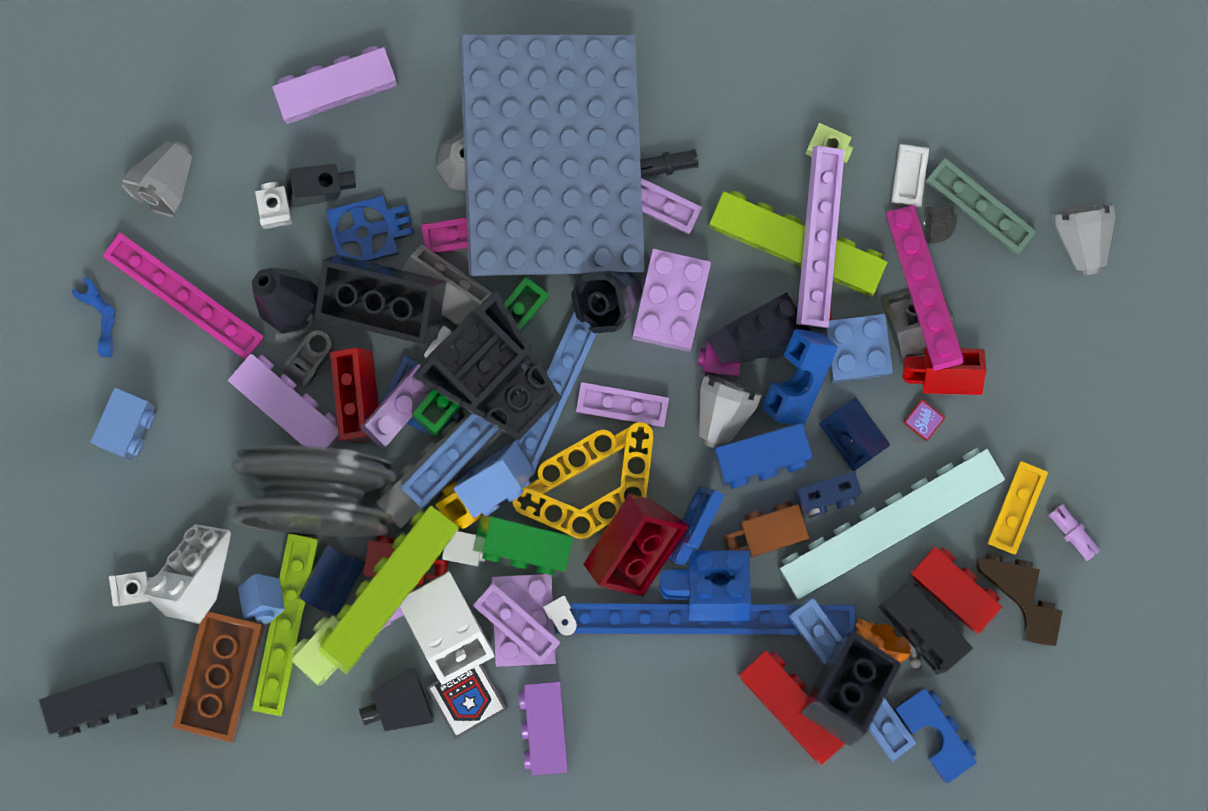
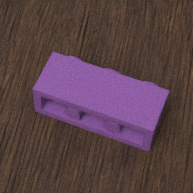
(544, 728)

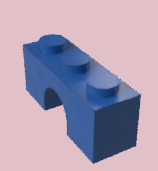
(793, 399)
(953, 755)

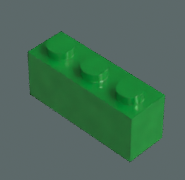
(522, 545)

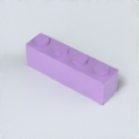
(334, 85)
(283, 404)

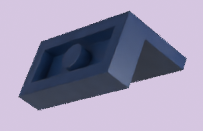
(854, 434)
(331, 581)

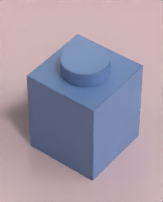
(261, 598)

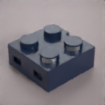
(829, 494)

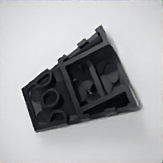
(491, 370)

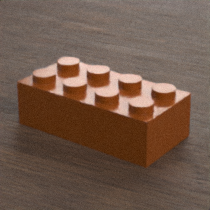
(218, 676)

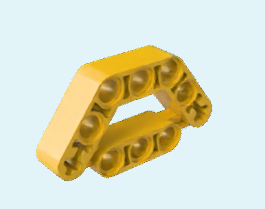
(567, 471)

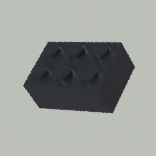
(851, 688)

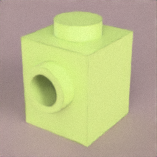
(830, 138)

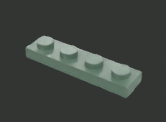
(981, 206)

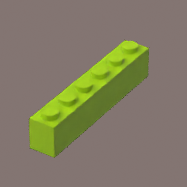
(785, 239)
(387, 590)

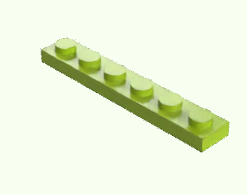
(286, 627)

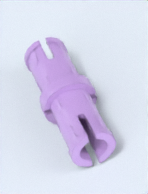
(1074, 532)

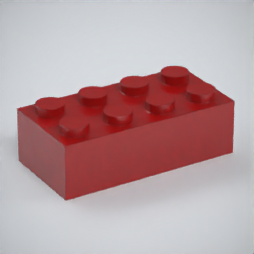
(785, 699)

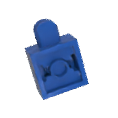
(709, 597)

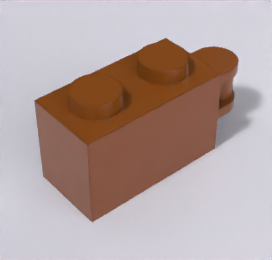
(769, 531)

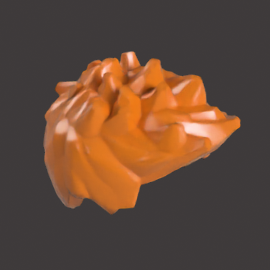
(885, 639)

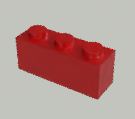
(353, 391)
(956, 589)

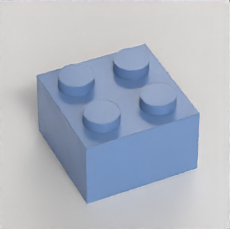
(861, 349)
(124, 424)
(493, 480)

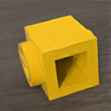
(453, 508)

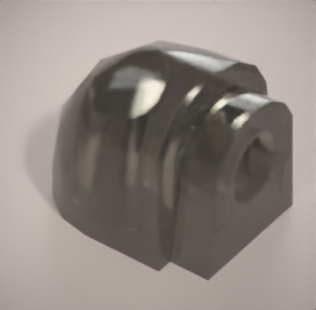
(939, 224)

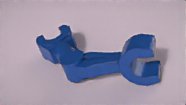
(93, 298)

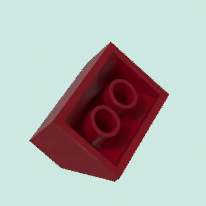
(635, 546)

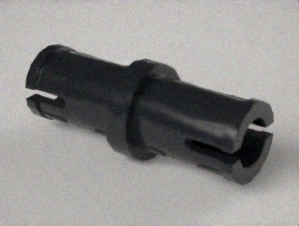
(668, 163)

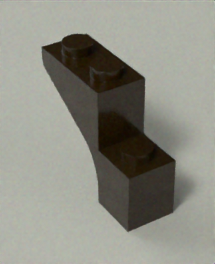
(1019, 584)

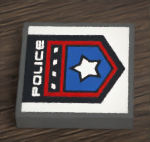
(467, 700)

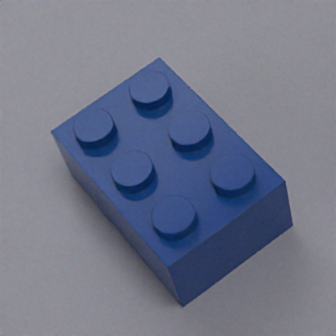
(763, 456)

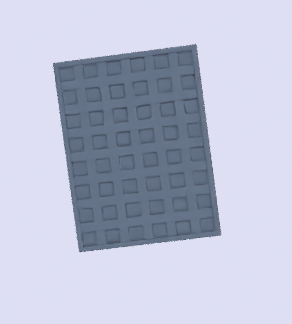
(551, 154)

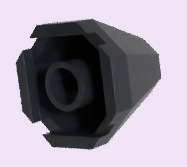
(284, 298)
(606, 299)

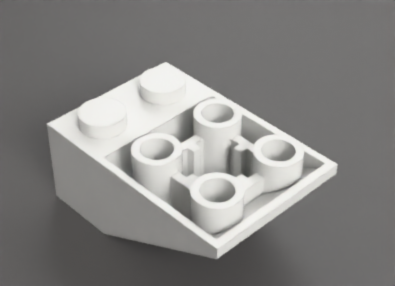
(191, 574)
(446, 628)

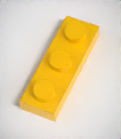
(1017, 508)

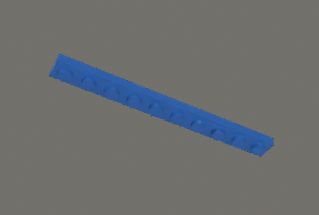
(674, 619)

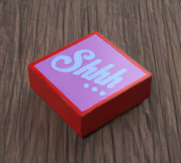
(924, 420)

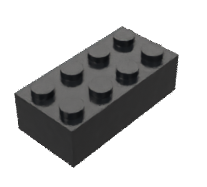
(380, 299)
(106, 697)

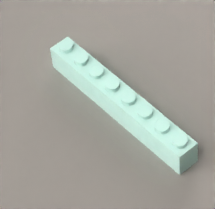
(890, 525)

